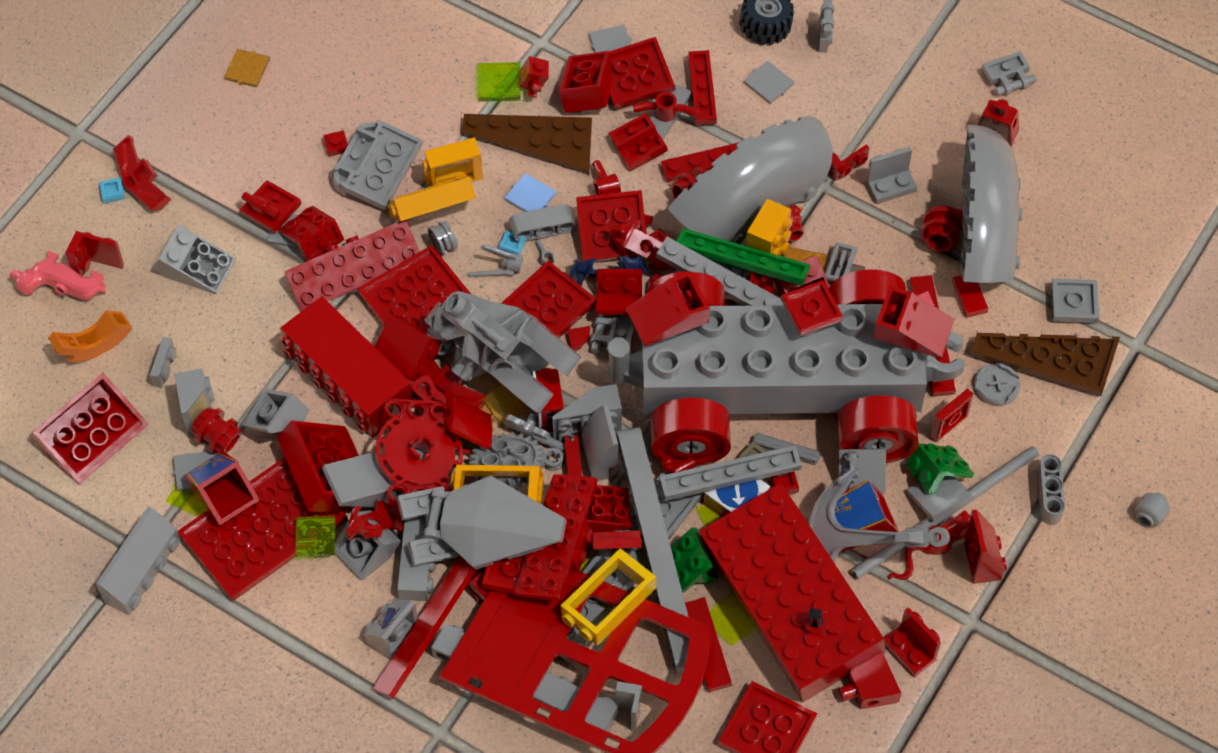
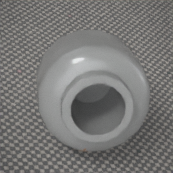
(1152, 509)

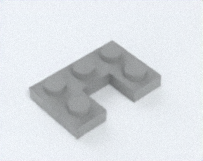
(426, 549)

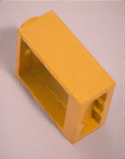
(449, 155)

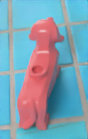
(60, 277)

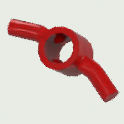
(665, 107)
(605, 184)

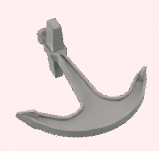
(836, 537)

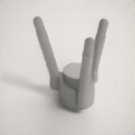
(511, 261)

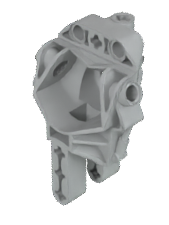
(499, 342)

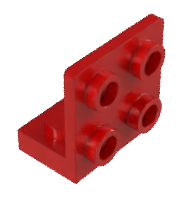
(312, 232)
(88, 247)
(617, 290)
(913, 643)

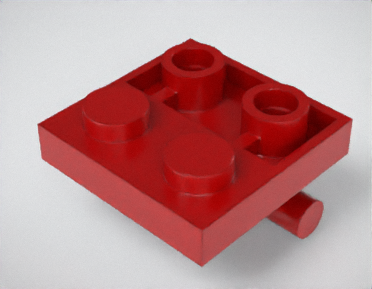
(269, 206)

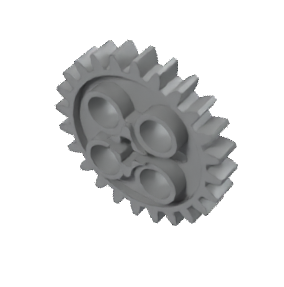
(510, 452)

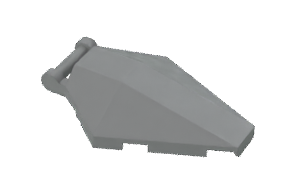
(492, 522)

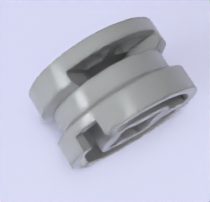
(442, 237)

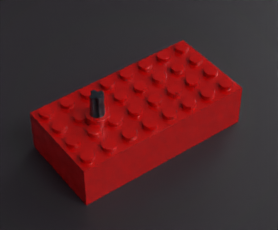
(792, 592)

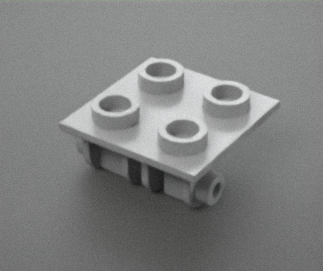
(869, 466)

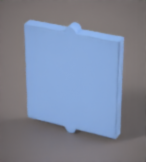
(530, 194)

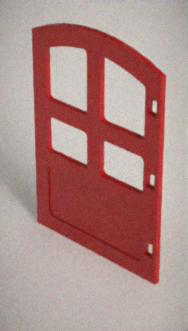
(519, 637)

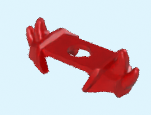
(630, 237)
(384, 514)

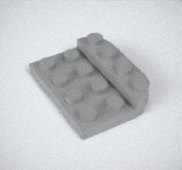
(375, 163)

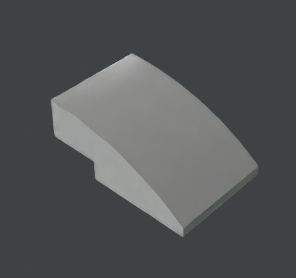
(600, 444)

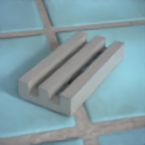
(846, 248)

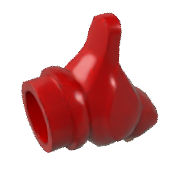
(796, 227)

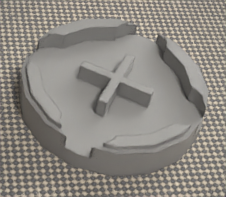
(997, 384)

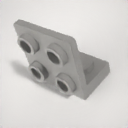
(890, 176)

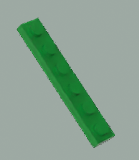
(745, 257)

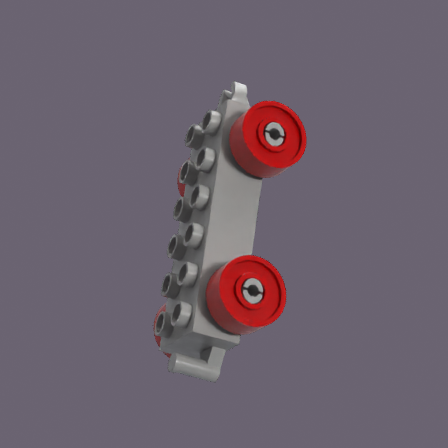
(761, 365)

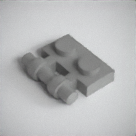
(826, 25)
(1008, 67)
(620, 327)

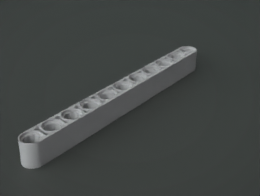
(653, 535)

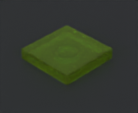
(499, 81)

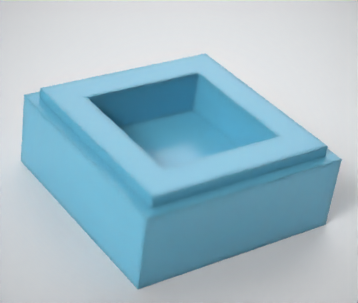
(112, 190)
(509, 243)

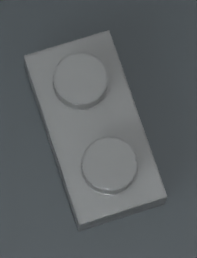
(161, 369)

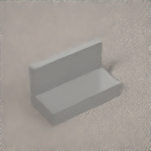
(629, 699)

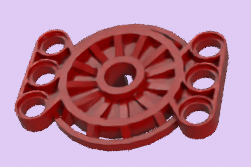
(400, 460)

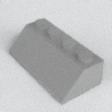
(138, 562)

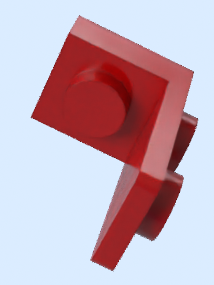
(844, 167)

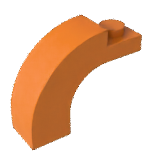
(94, 341)

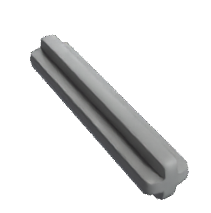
(771, 443)

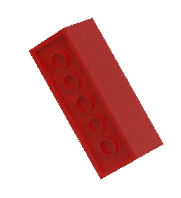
(344, 364)

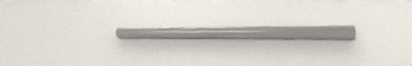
(976, 491)

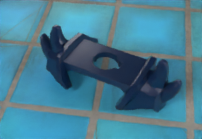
(585, 268)

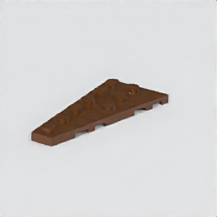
(539, 137)
(1058, 358)

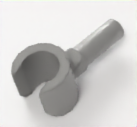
(545, 253)

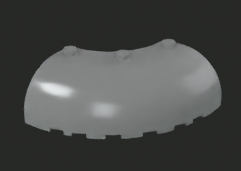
(778, 165)
(991, 208)

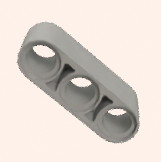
(542, 222)
(1047, 498)

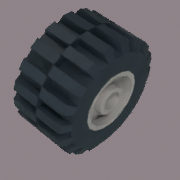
(766, 20)

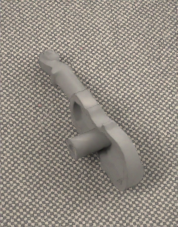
(528, 427)

